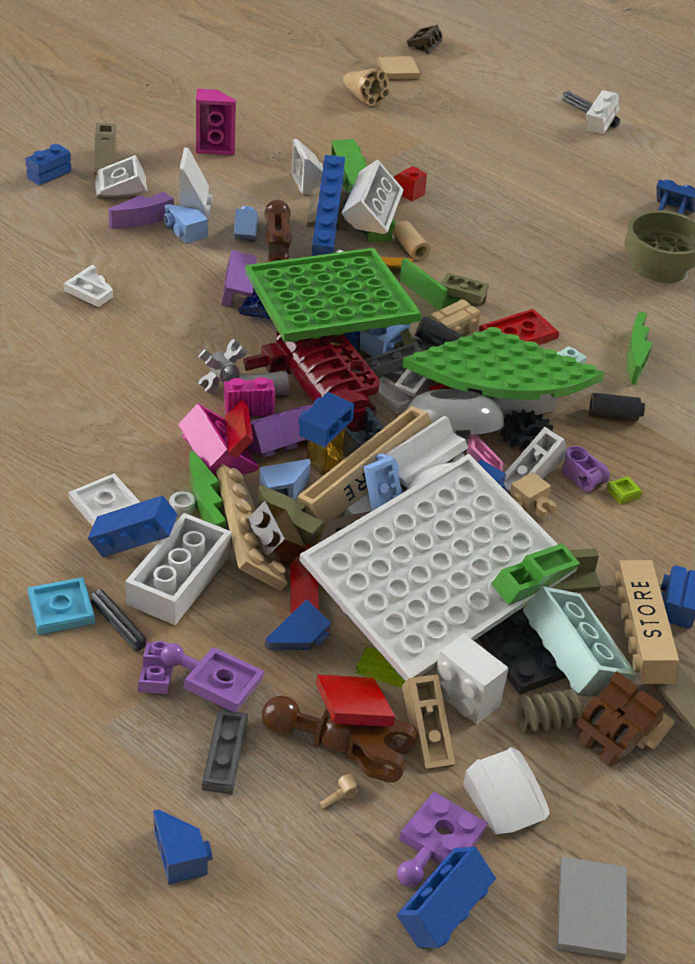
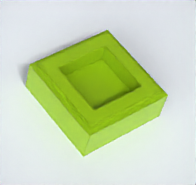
(624, 490)

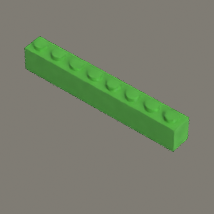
(353, 165)

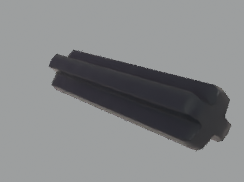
(118, 620)

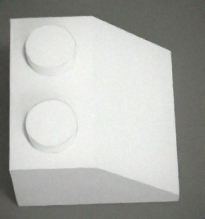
(305, 168)

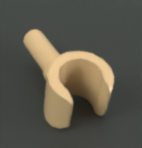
(348, 790)

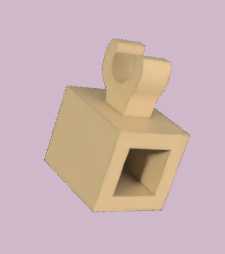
(533, 494)

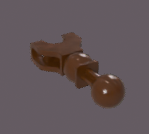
(365, 744)

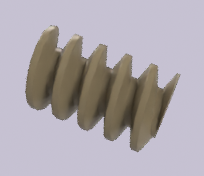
(548, 709)

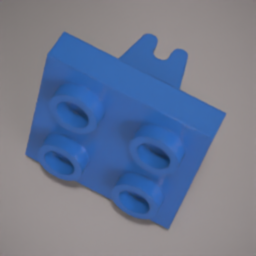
(676, 195)

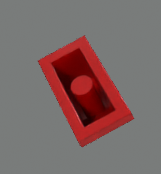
(413, 183)

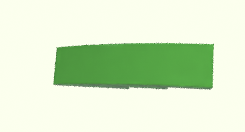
(638, 348)
(206, 491)

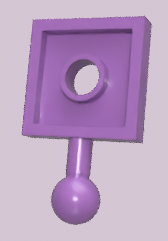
(207, 676)
(422, 835)

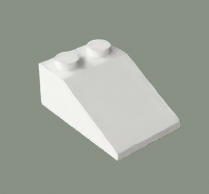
(193, 185)

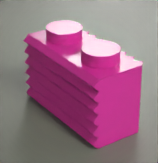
(257, 393)

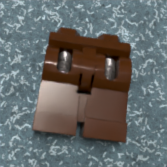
(618, 719)

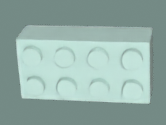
(576, 640)

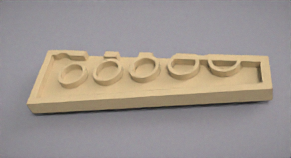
(247, 548)

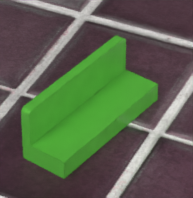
(425, 285)

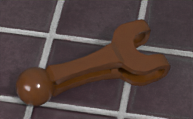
(278, 241)

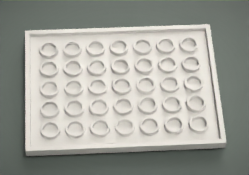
(427, 564)

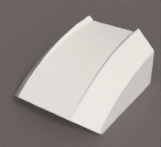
(121, 179)
(506, 792)

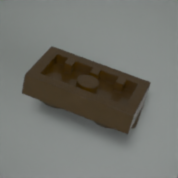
(428, 37)

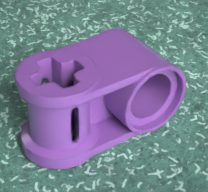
(583, 468)

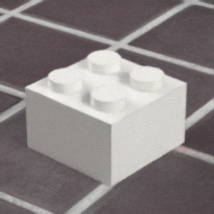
(471, 678)

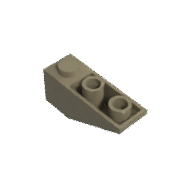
(105, 146)

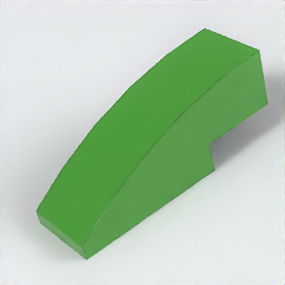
(534, 572)

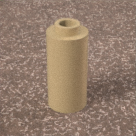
(411, 240)

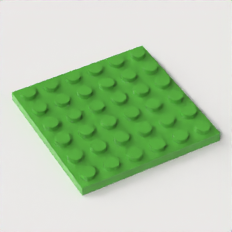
(331, 294)

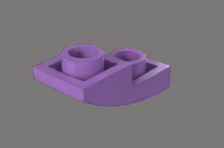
(155, 674)

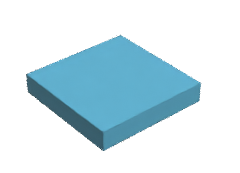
(61, 605)

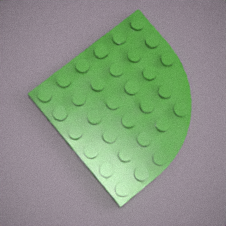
(503, 367)

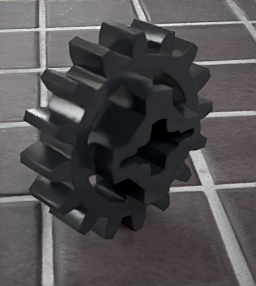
(523, 428)

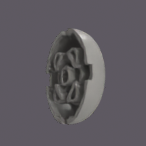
(464, 409)

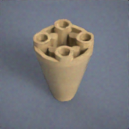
(368, 85)

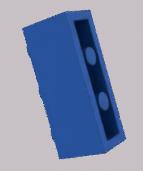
(132, 526)
(446, 897)

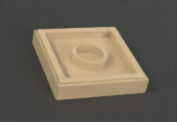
(399, 67)

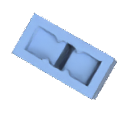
(381, 340)

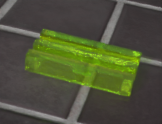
(375, 658)

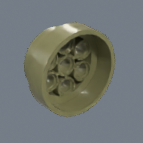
(661, 245)

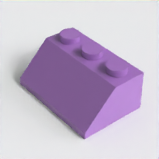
(277, 432)

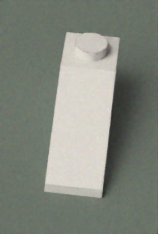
(539, 457)

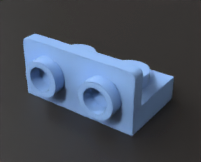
(382, 480)

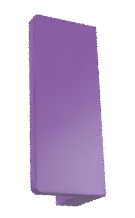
(236, 279)

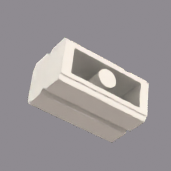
(602, 112)

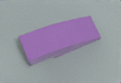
(139, 211)

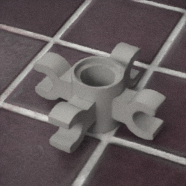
(221, 366)

